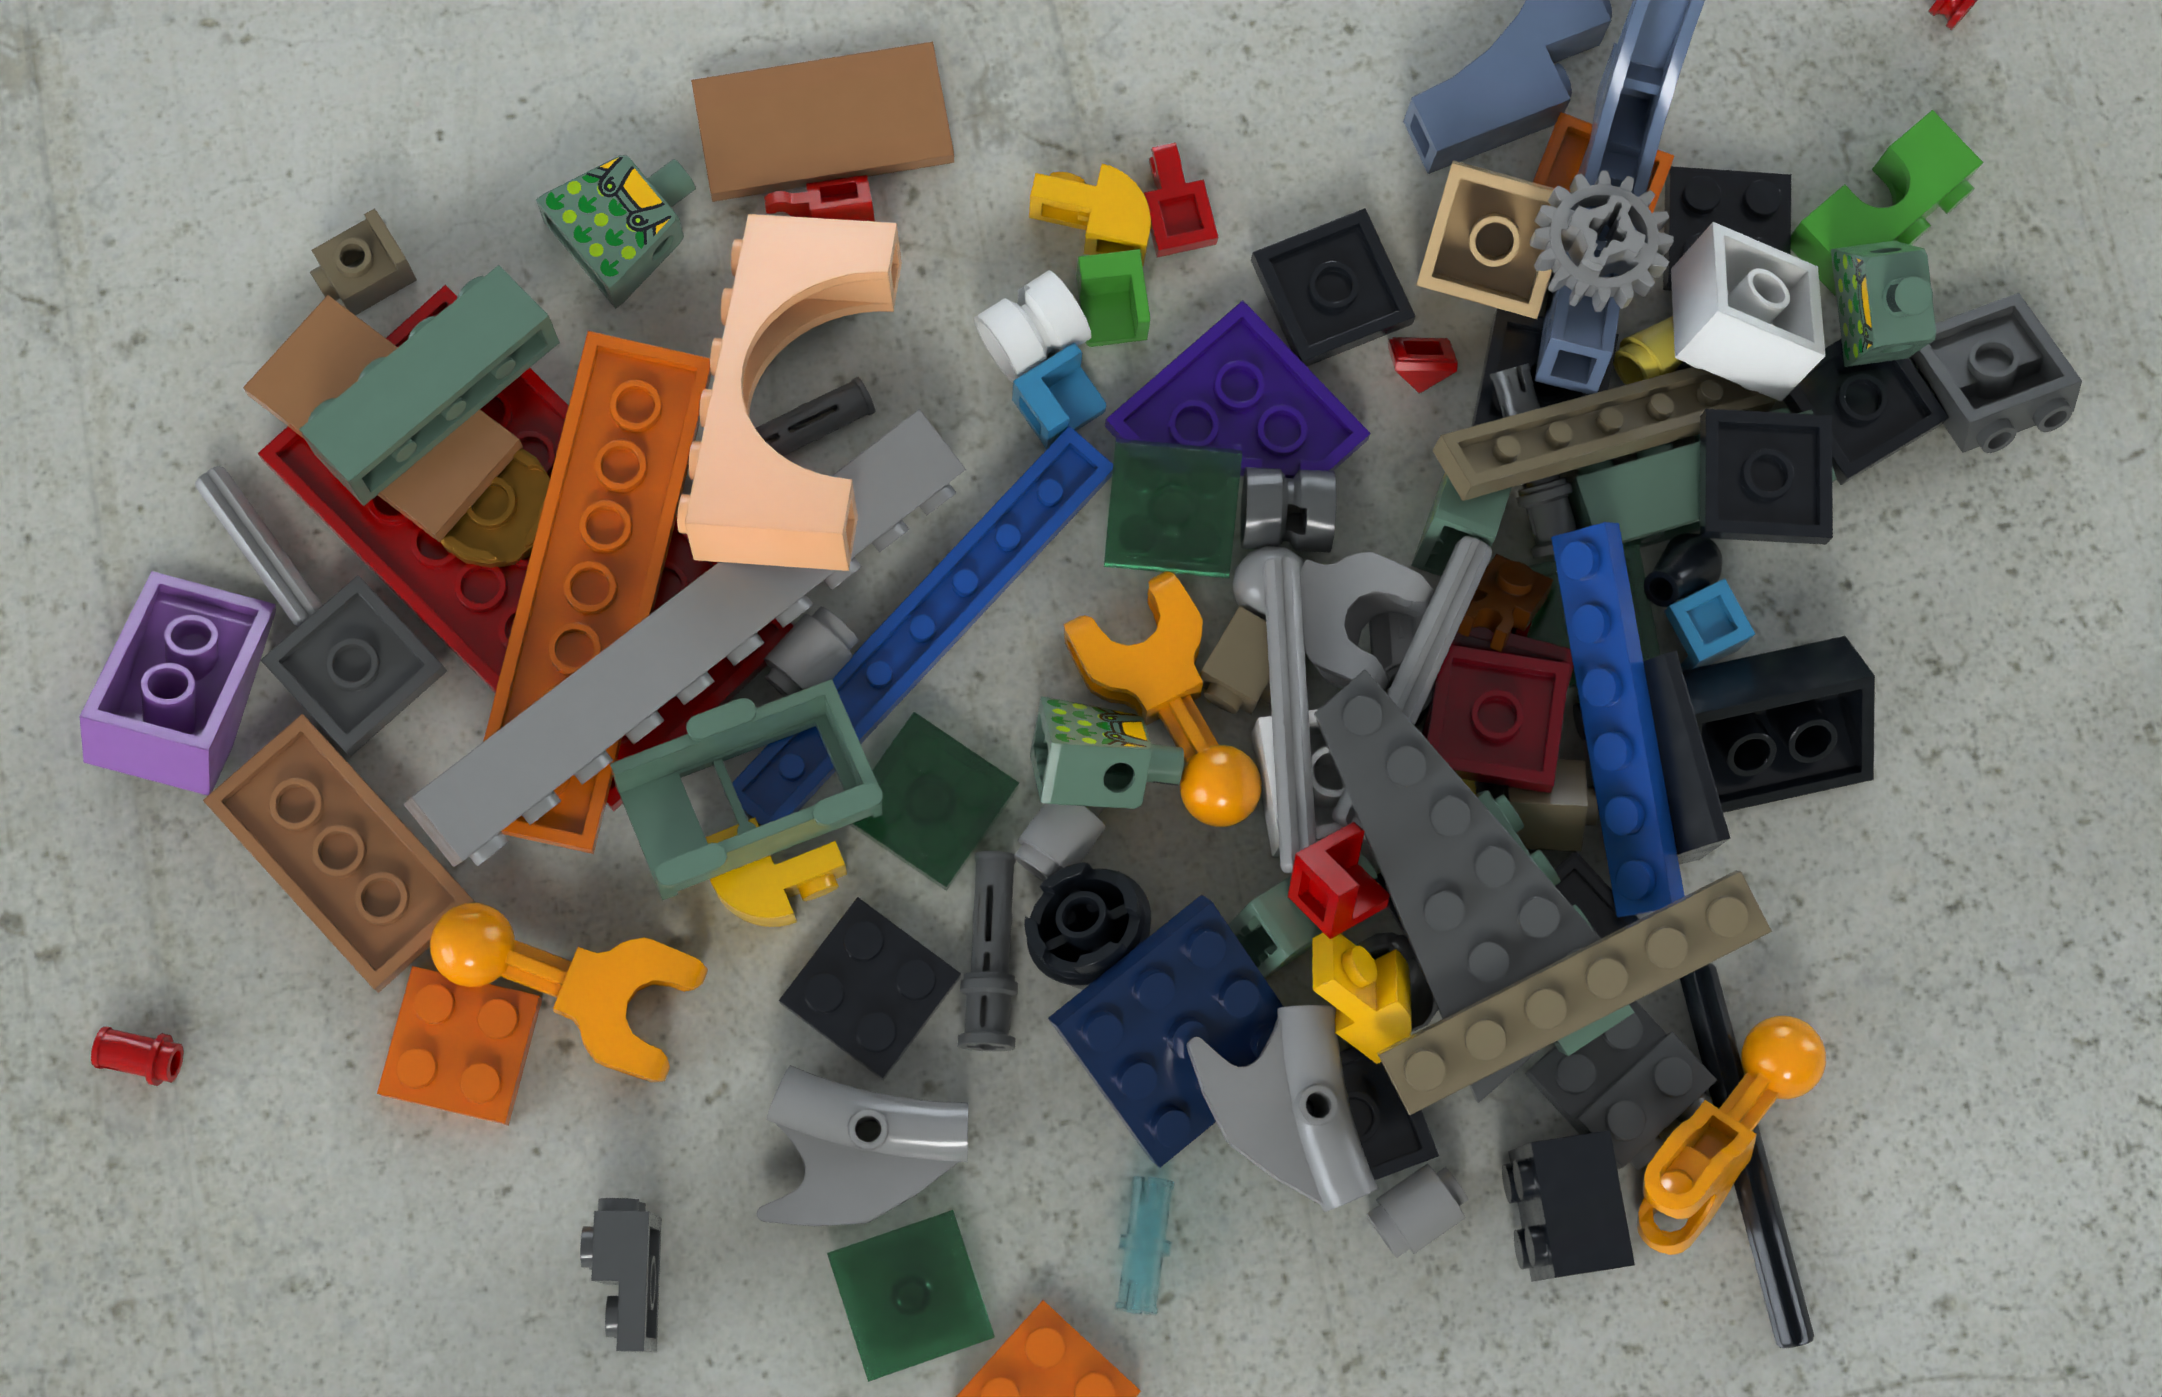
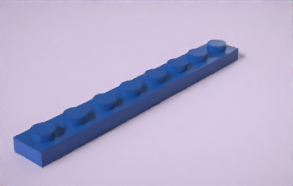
(932, 619)

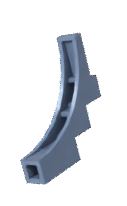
(1508, 87)
(1624, 142)

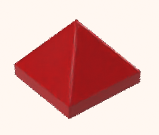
(1422, 360)

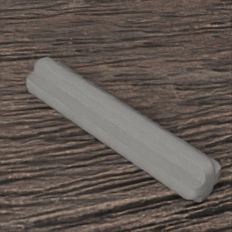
(258, 544)

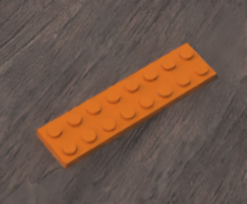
(600, 542)

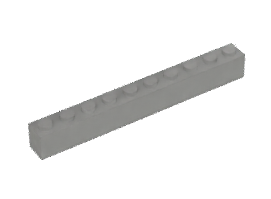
(666, 658)

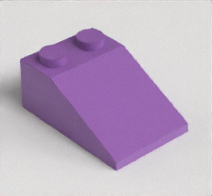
(176, 684)

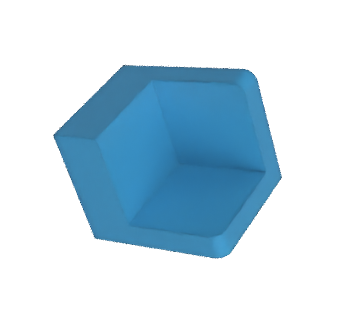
(1057, 395)
(1709, 625)

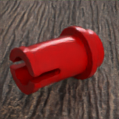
(138, 1055)

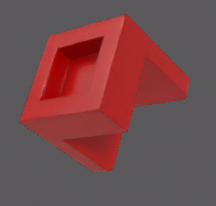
(1332, 885)

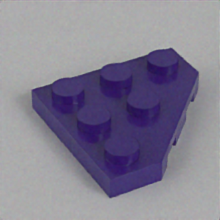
(1244, 394)

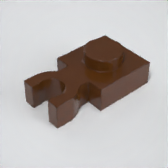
(1505, 599)

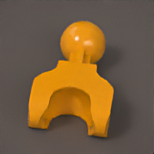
(1161, 683)
(477, 946)
(1712, 1147)

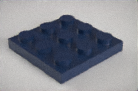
(1145, 1008)

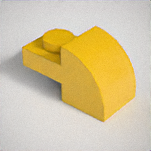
(1110, 212)
(1368, 993)

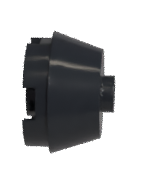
(1086, 923)

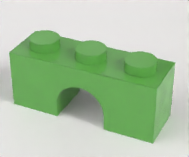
(1923, 172)

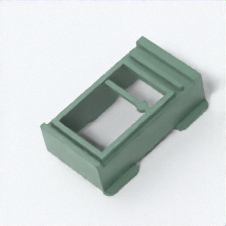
(665, 817)

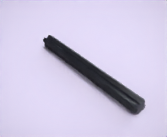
(1755, 1183)

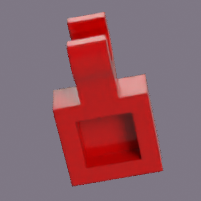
(828, 199)
(1177, 209)

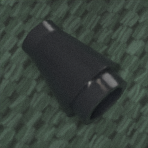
(1683, 569)

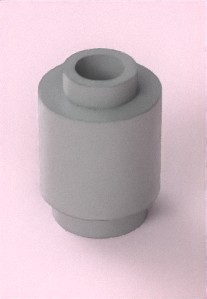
(810, 653)
(1058, 838)
(1418, 1210)

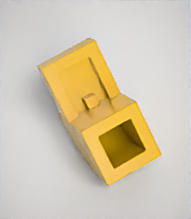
(762, 889)

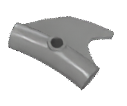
(1266, 1112)
(853, 1178)

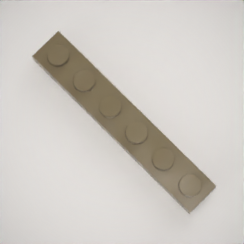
(1587, 430)
(1574, 992)

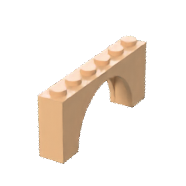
(744, 494)

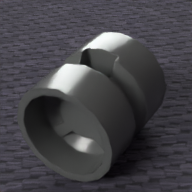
(1265, 508)

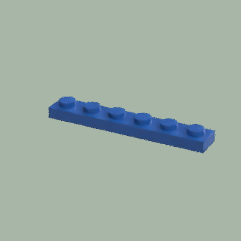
(1618, 719)

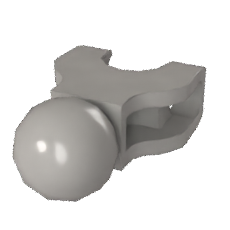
(1338, 605)

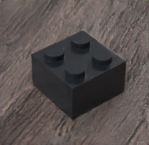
(1568, 1206)

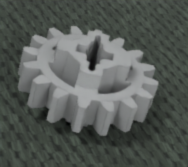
(1575, 229)

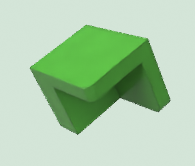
(1113, 297)

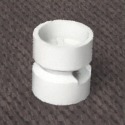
(1039, 323)

